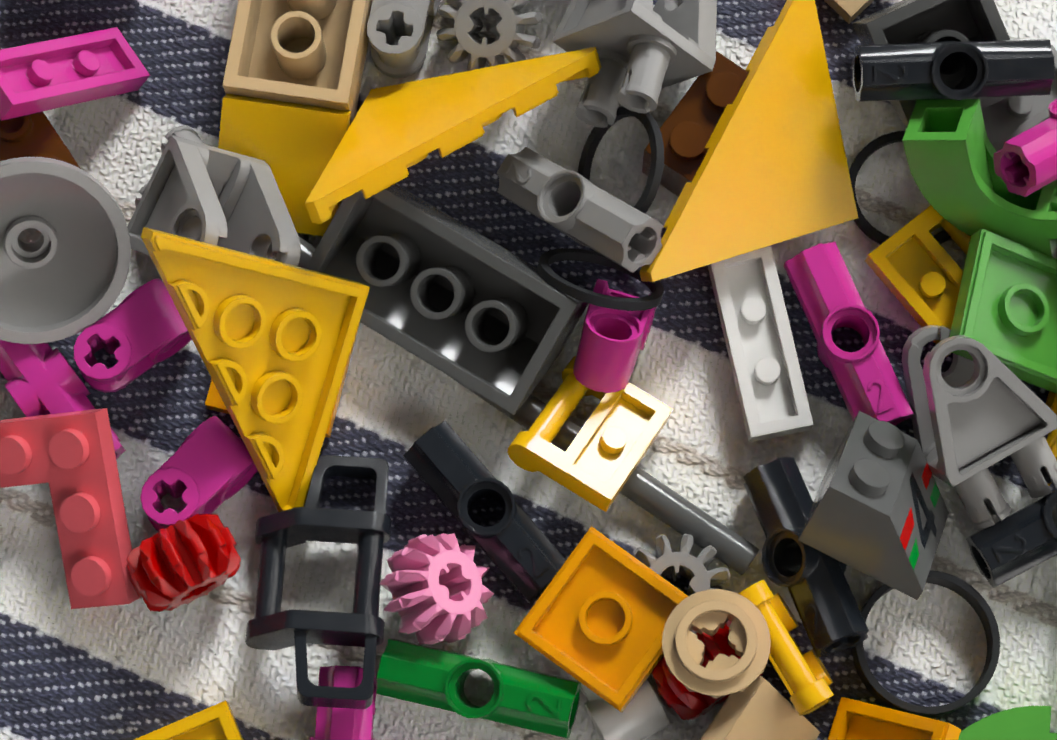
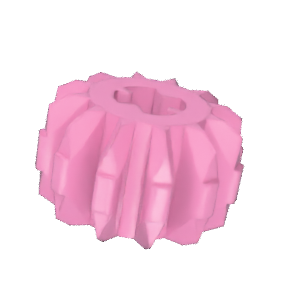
(436, 589)

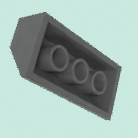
(449, 293)

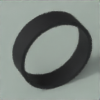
(992, 635)

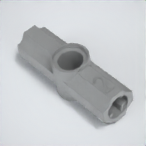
(580, 209)

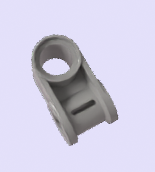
(400, 18)

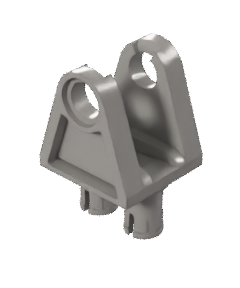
(638, 50)
(214, 200)
(974, 420)

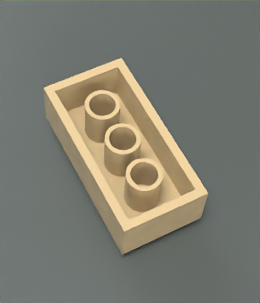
(299, 51)

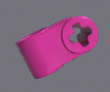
(137, 332)
(610, 343)
(203, 471)

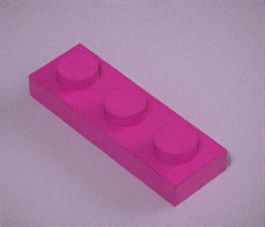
(67, 72)

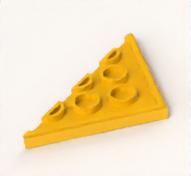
(444, 113)
(771, 161)
(271, 345)

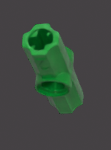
(438, 679)

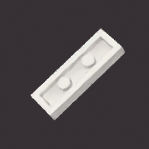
(760, 345)

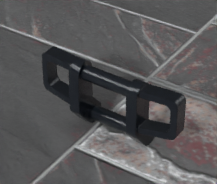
(296, 628)

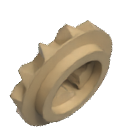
(707, 613)

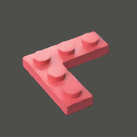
(80, 465)

